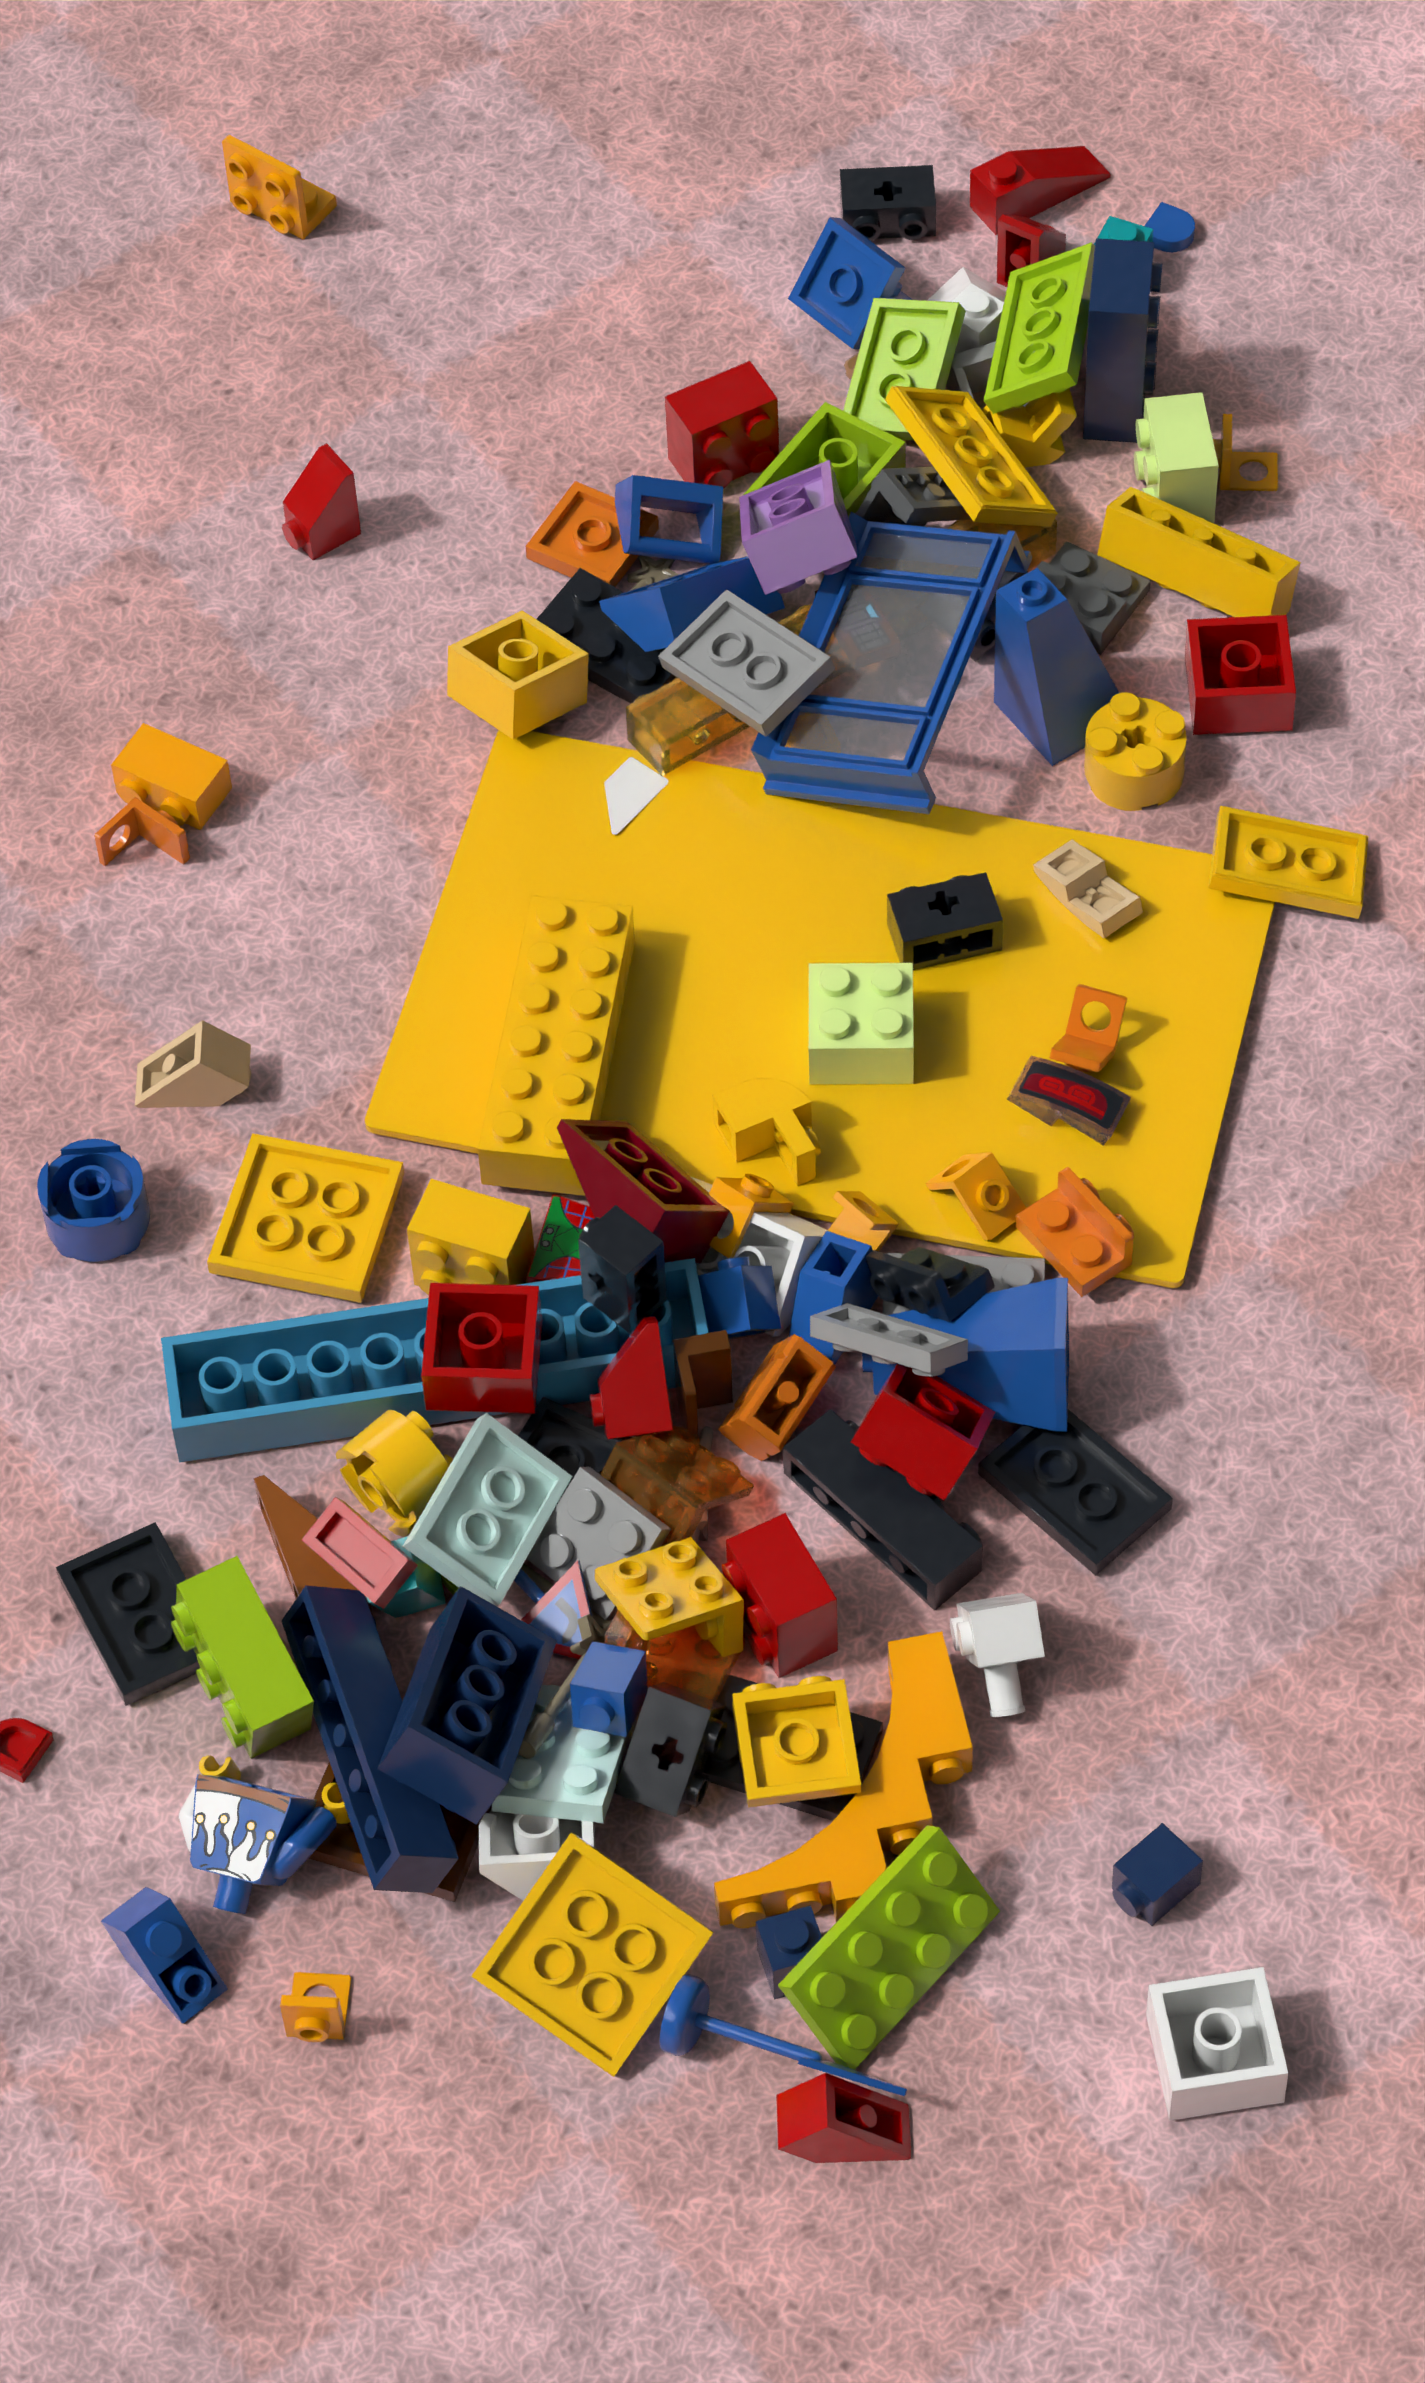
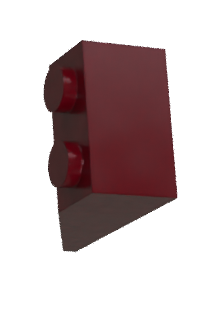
(629, 1171)

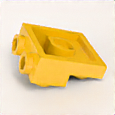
(796, 1741)

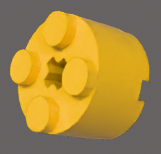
(1135, 752)
(394, 1467)

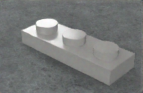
(889, 1339)

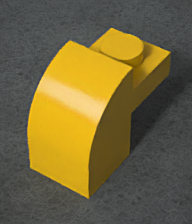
(1036, 429)
(765, 1116)

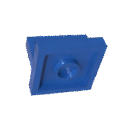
(843, 280)

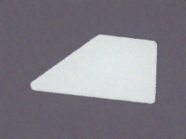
(630, 791)

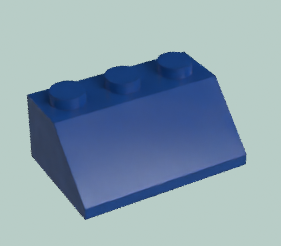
(664, 609)

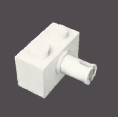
(996, 1637)

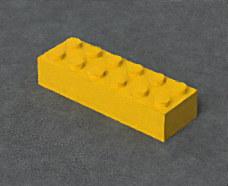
(555, 1040)

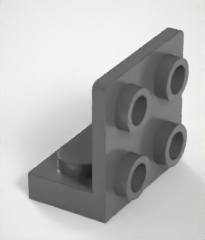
(910, 498)

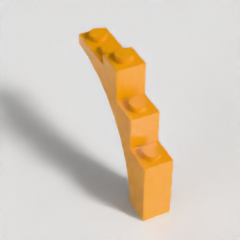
(922, 1743)

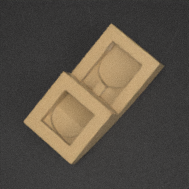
(1083, 887)

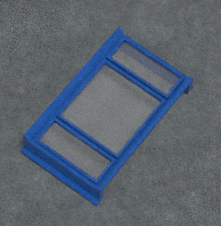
(899, 644)

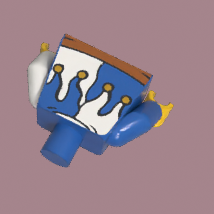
(252, 1830)

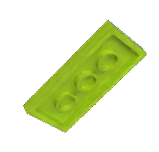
(1041, 330)
(889, 1948)

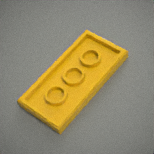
(971, 456)

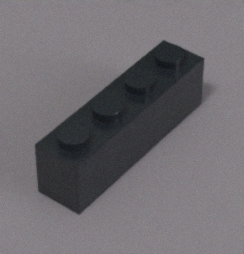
(883, 1511)

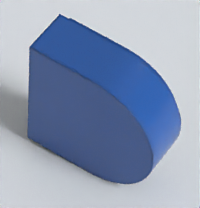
(1171, 228)

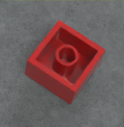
(723, 427)
(1240, 674)
(482, 1348)
(922, 1430)
(783, 1596)

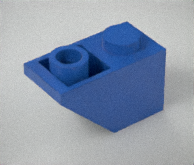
(831, 1278)
(164, 1953)

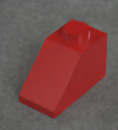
(1024, 243)
(322, 505)
(634, 1387)
(841, 2122)

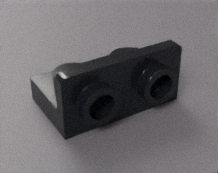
(928, 1282)

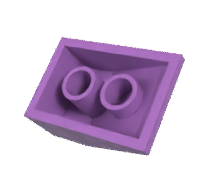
(797, 529)

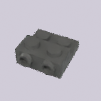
(1097, 591)

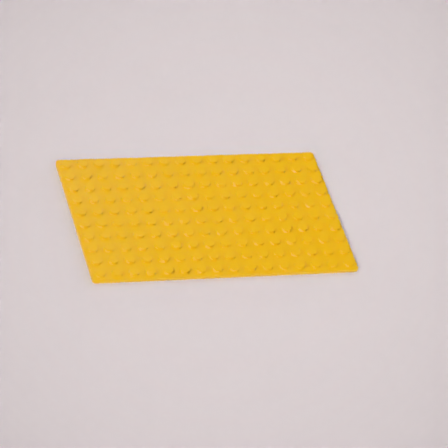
(753, 888)

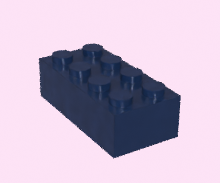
(1119, 338)
(468, 1705)

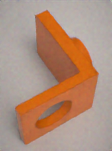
(144, 821)
(1085, 1047)

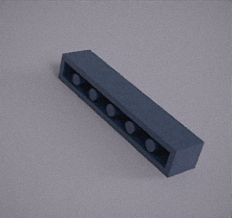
(355, 1710)

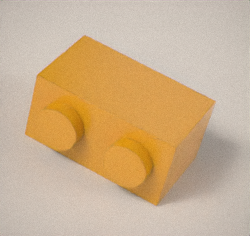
(171, 776)

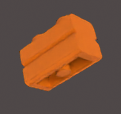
(777, 1398)

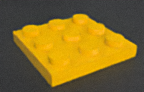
(306, 1218)
(592, 1954)

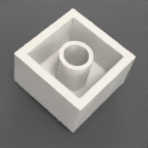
(1216, 2043)

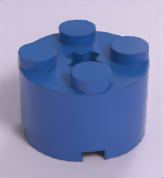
(94, 1201)

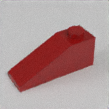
(1031, 181)

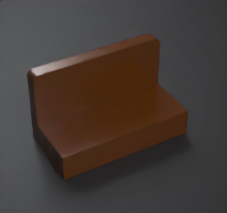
(702, 1374)

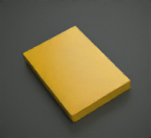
(1289, 862)

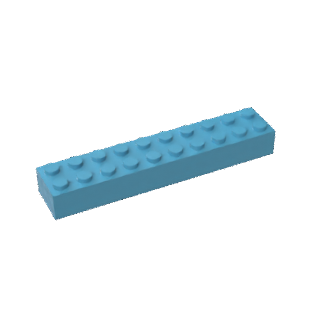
(348, 1367)

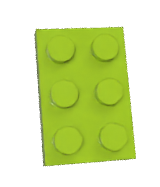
(906, 347)

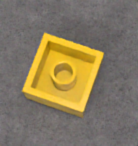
(517, 674)
(469, 1238)

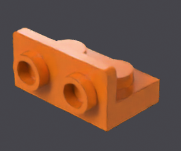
(1078, 1233)

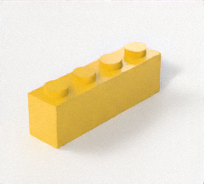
(1196, 557)

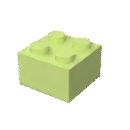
(1178, 453)
(861, 1023)

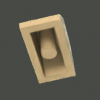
(194, 1070)

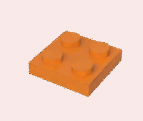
(586, 535)

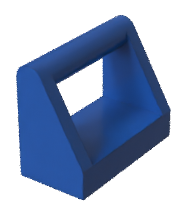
(671, 495)

